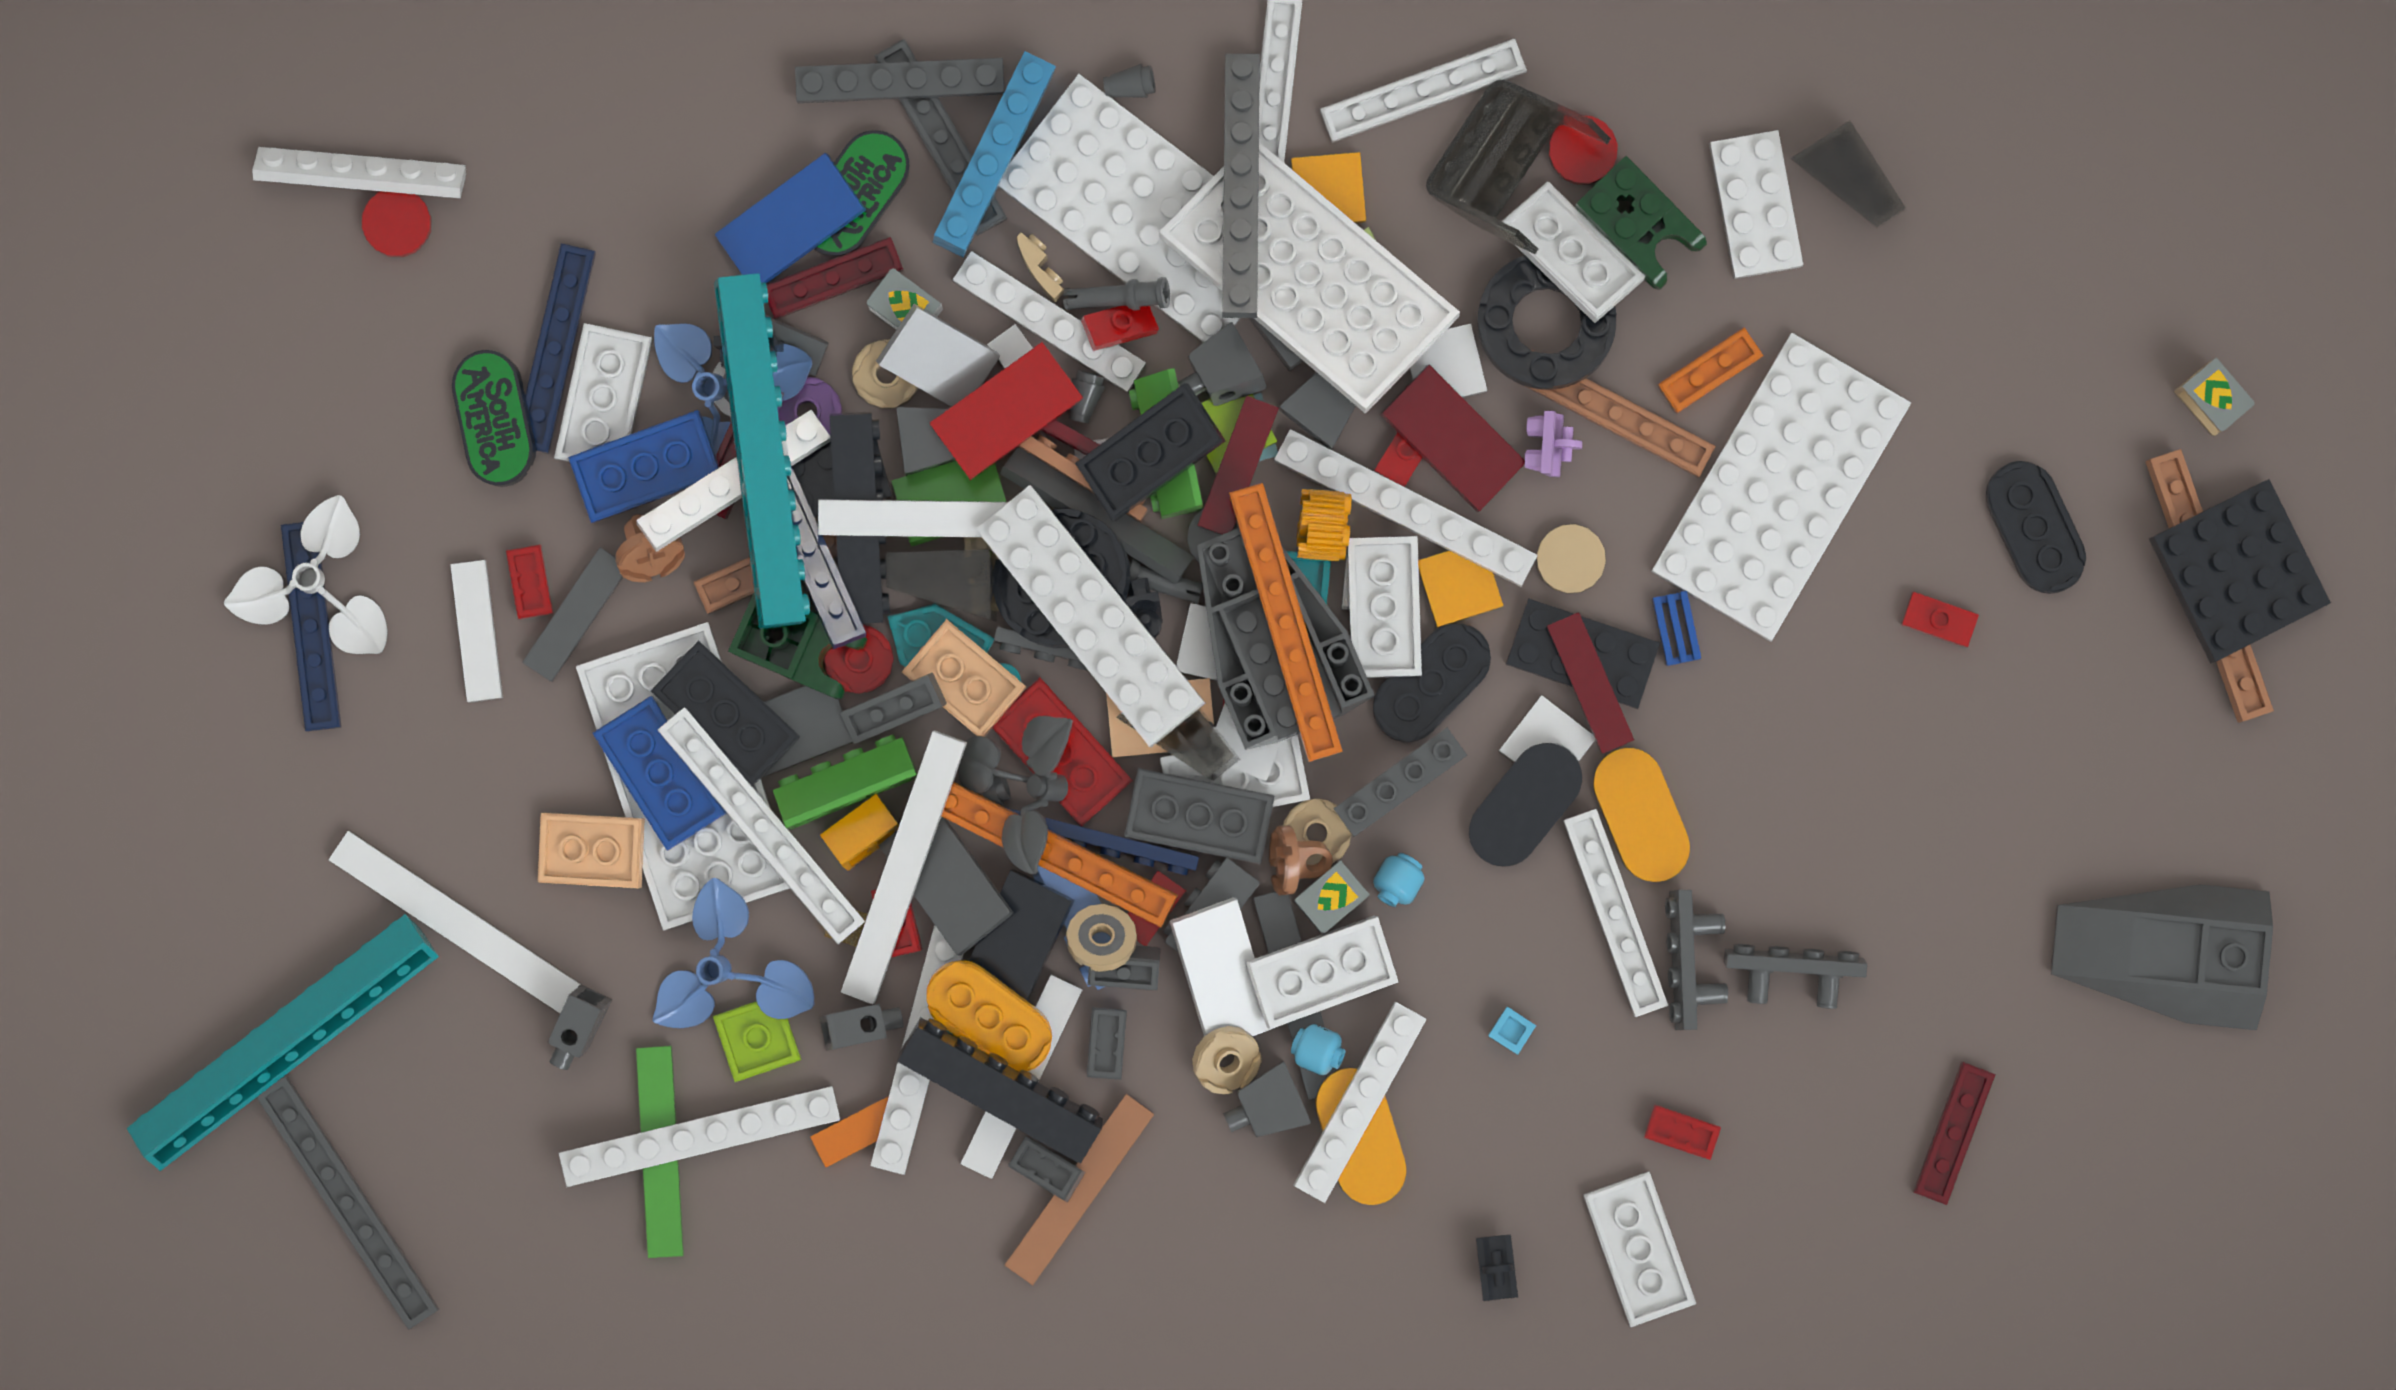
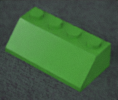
(1183, 493)
(845, 783)

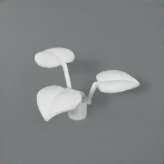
(261, 591)

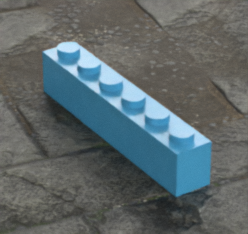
(994, 154)

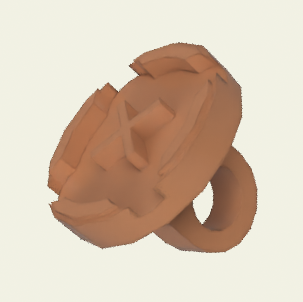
(640, 561)
(1290, 859)

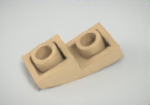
(1034, 258)

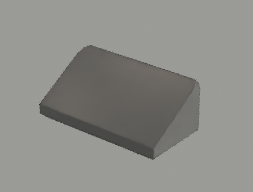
(1137, 973)

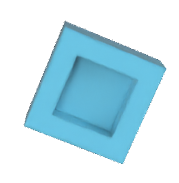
(1512, 1030)

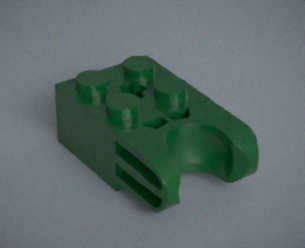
(1650, 222)
(796, 656)

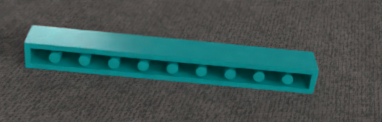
(760, 450)
(282, 1042)

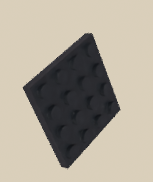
(2239, 571)

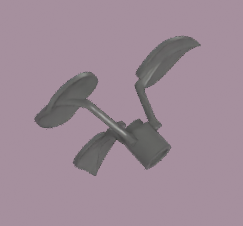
(1044, 743)

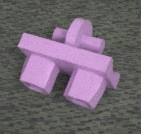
(1556, 443)

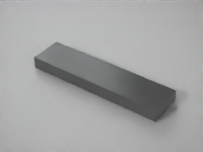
(574, 616)

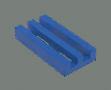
(1683, 657)

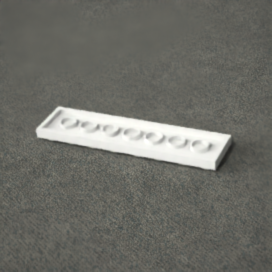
(1090, 616)

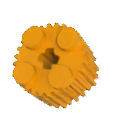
(1323, 525)

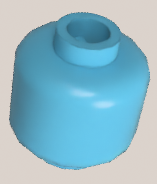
(1398, 880)
(1318, 1049)

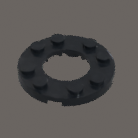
(1518, 361)
(1100, 546)

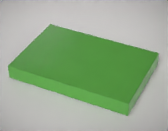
(948, 483)

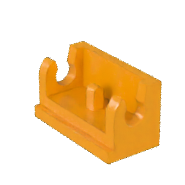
(860, 832)

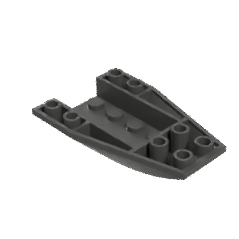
(1246, 654)
(2172, 951)

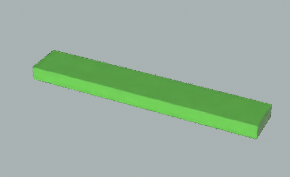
(662, 1180)

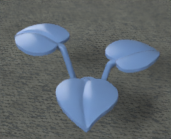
(687, 347)
(683, 998)

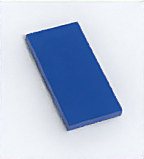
(791, 220)
(644, 466)
(656, 776)

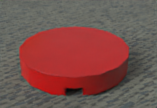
(1581, 157)
(396, 223)
(864, 668)

